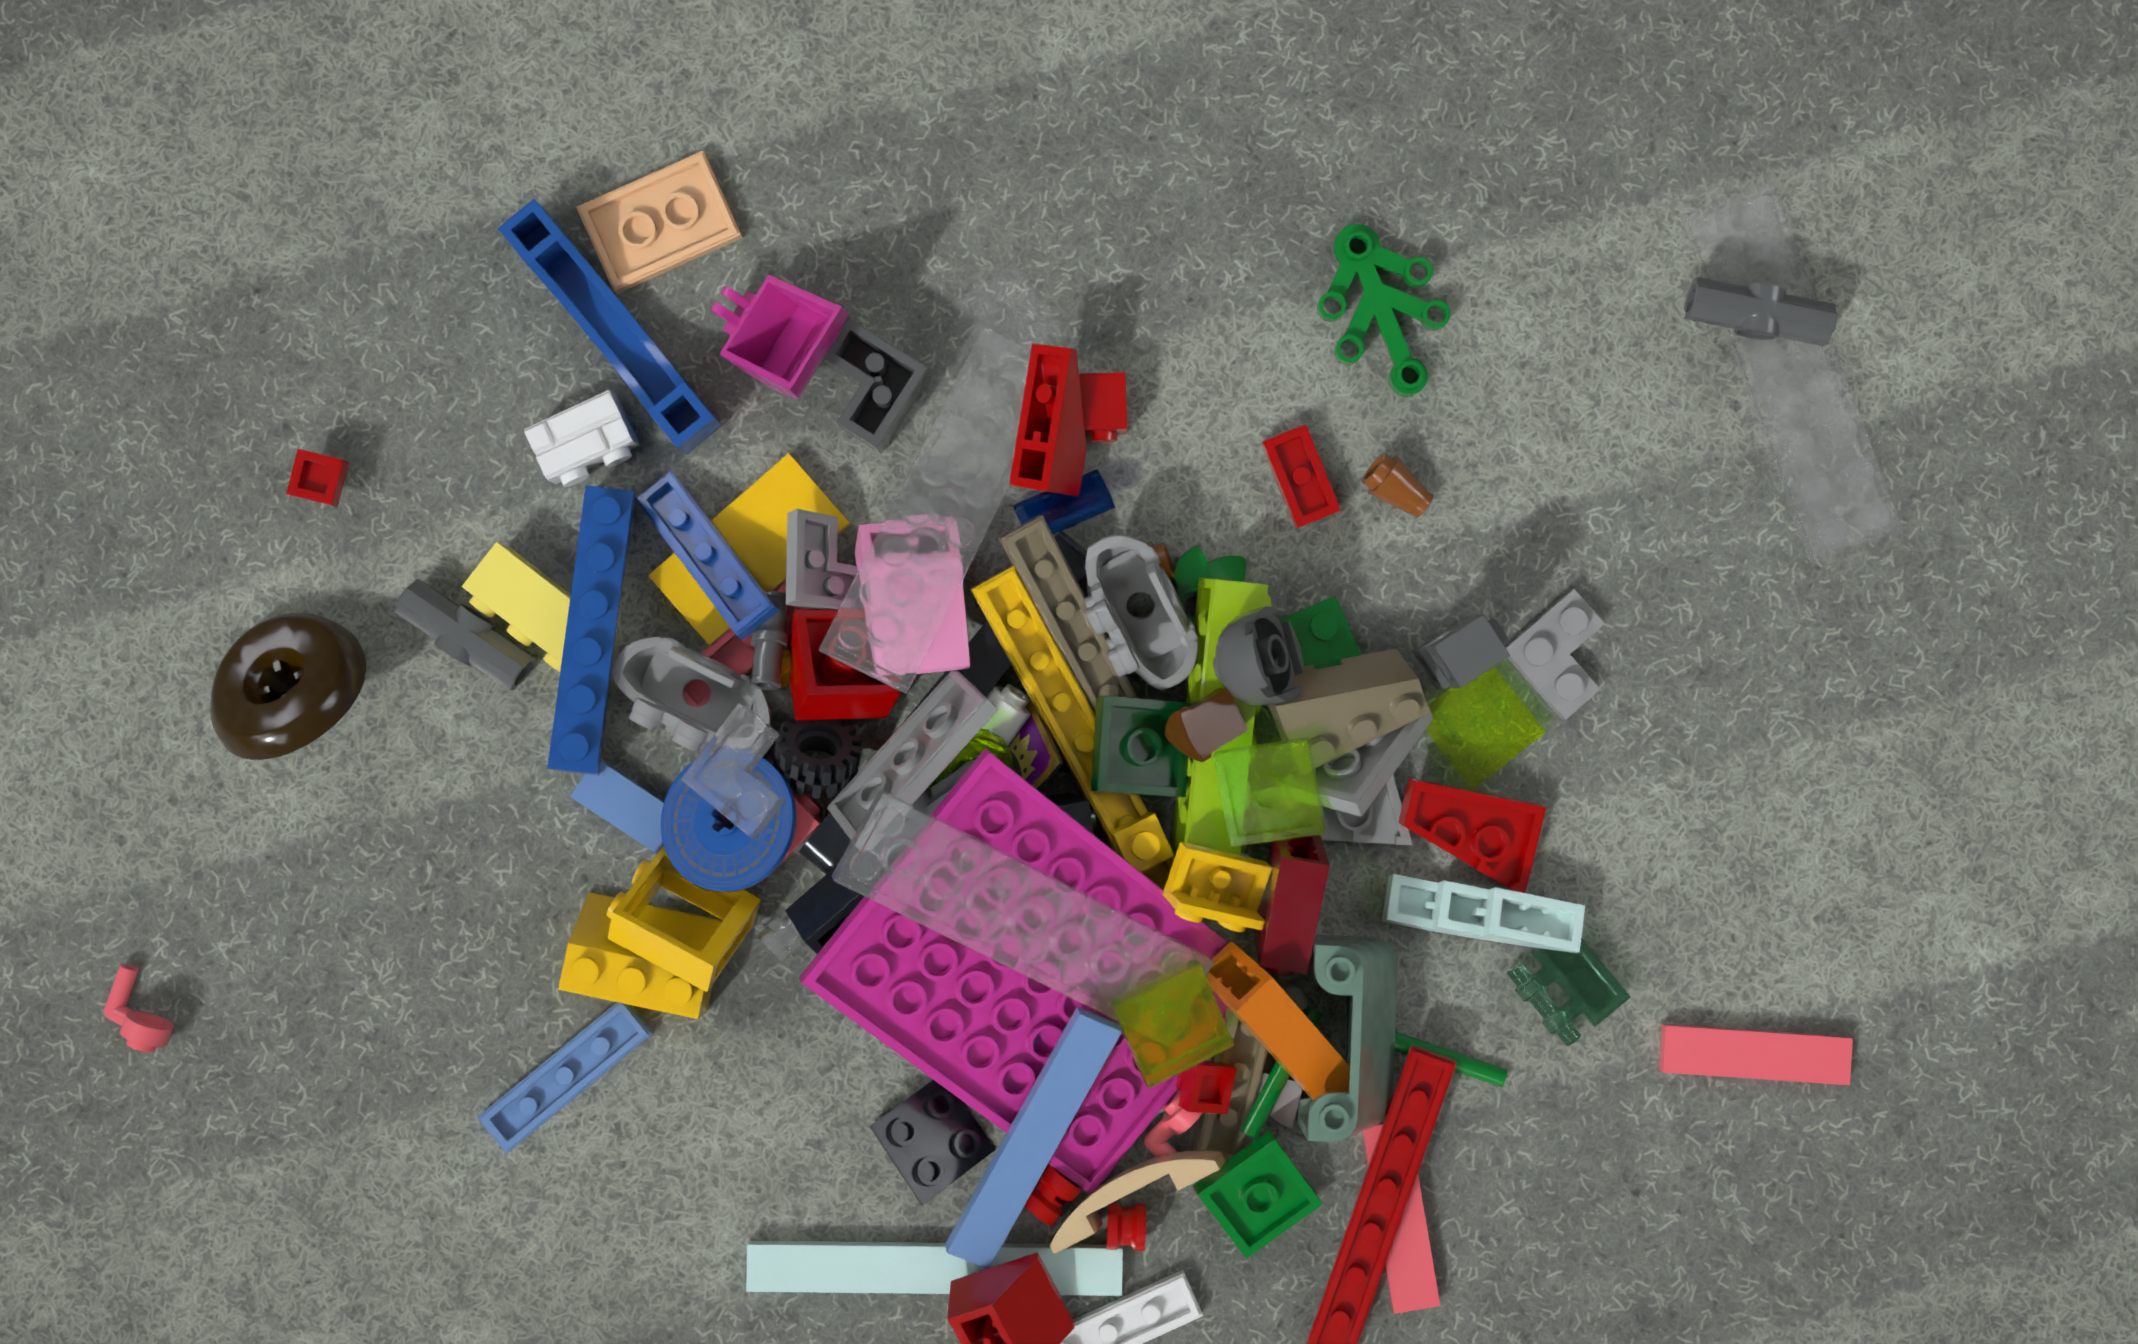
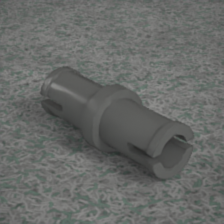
(769, 646)

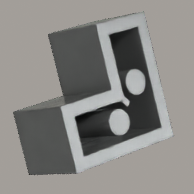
(886, 381)

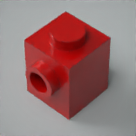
(1104, 405)

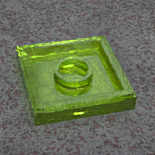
(1481, 726)
(1269, 792)
(1172, 1023)

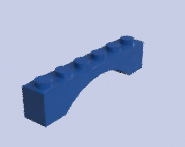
(610, 326)
(591, 630)

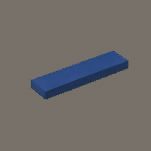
(707, 555)

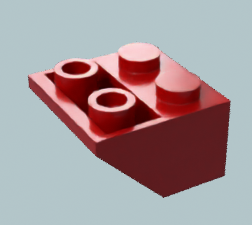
(1009, 1305)

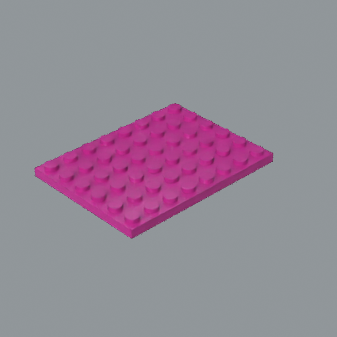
(980, 1022)

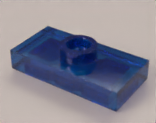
(1065, 510)

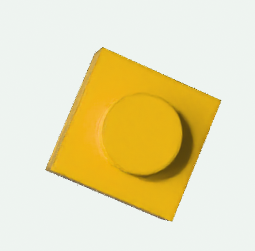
(1142, 842)

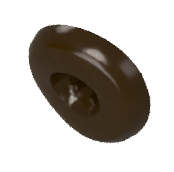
(285, 685)

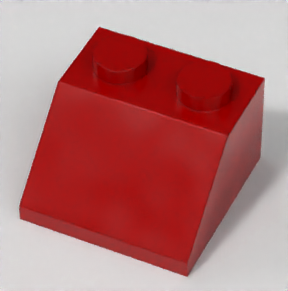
(826, 687)

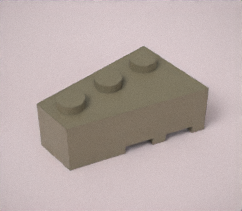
(1351, 703)

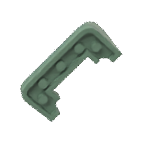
(1368, 974)

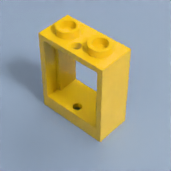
(701, 968)

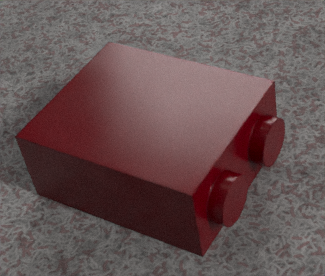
(1291, 904)

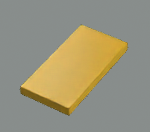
(757, 533)

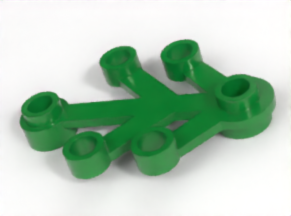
(1380, 301)

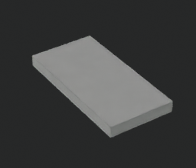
(916, 750)

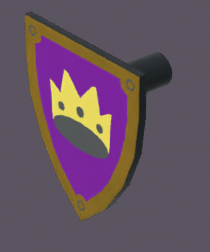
(1035, 752)

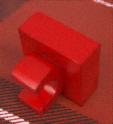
(317, 477)
(1206, 1087)

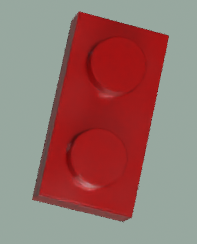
(1300, 476)

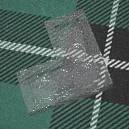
(725, 774)

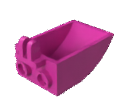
(779, 333)

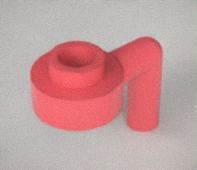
(141, 1029)
(1174, 1121)

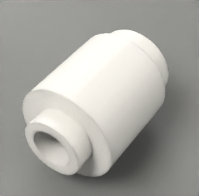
(1011, 712)

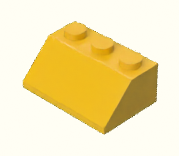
(613, 973)

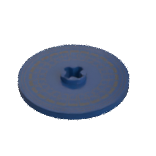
(722, 856)

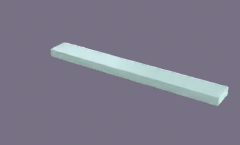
(915, 1267)

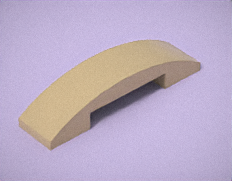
(1181, 1166)

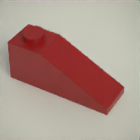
(1051, 424)

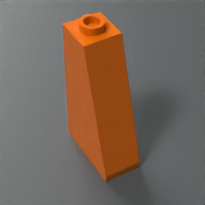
(1277, 1022)

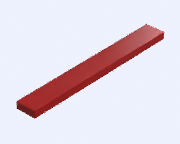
(1382, 1198)

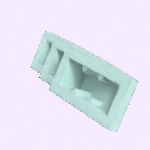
(1484, 913)

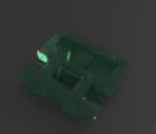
(1584, 981)

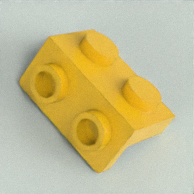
(1217, 887)

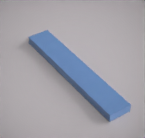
(1033, 1137)

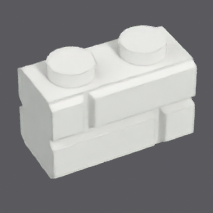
(582, 439)

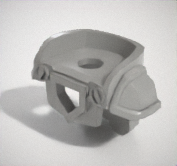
(1157, 646)
(655, 676)

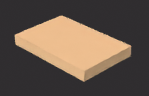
(659, 222)

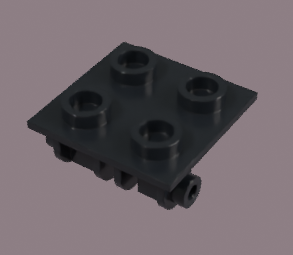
(931, 1140)

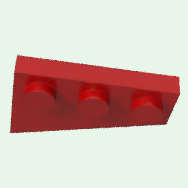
(1477, 827)

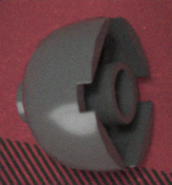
(1259, 658)

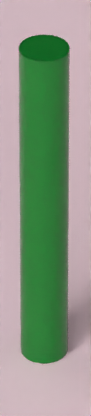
(1465, 1064)
(1271, 1091)

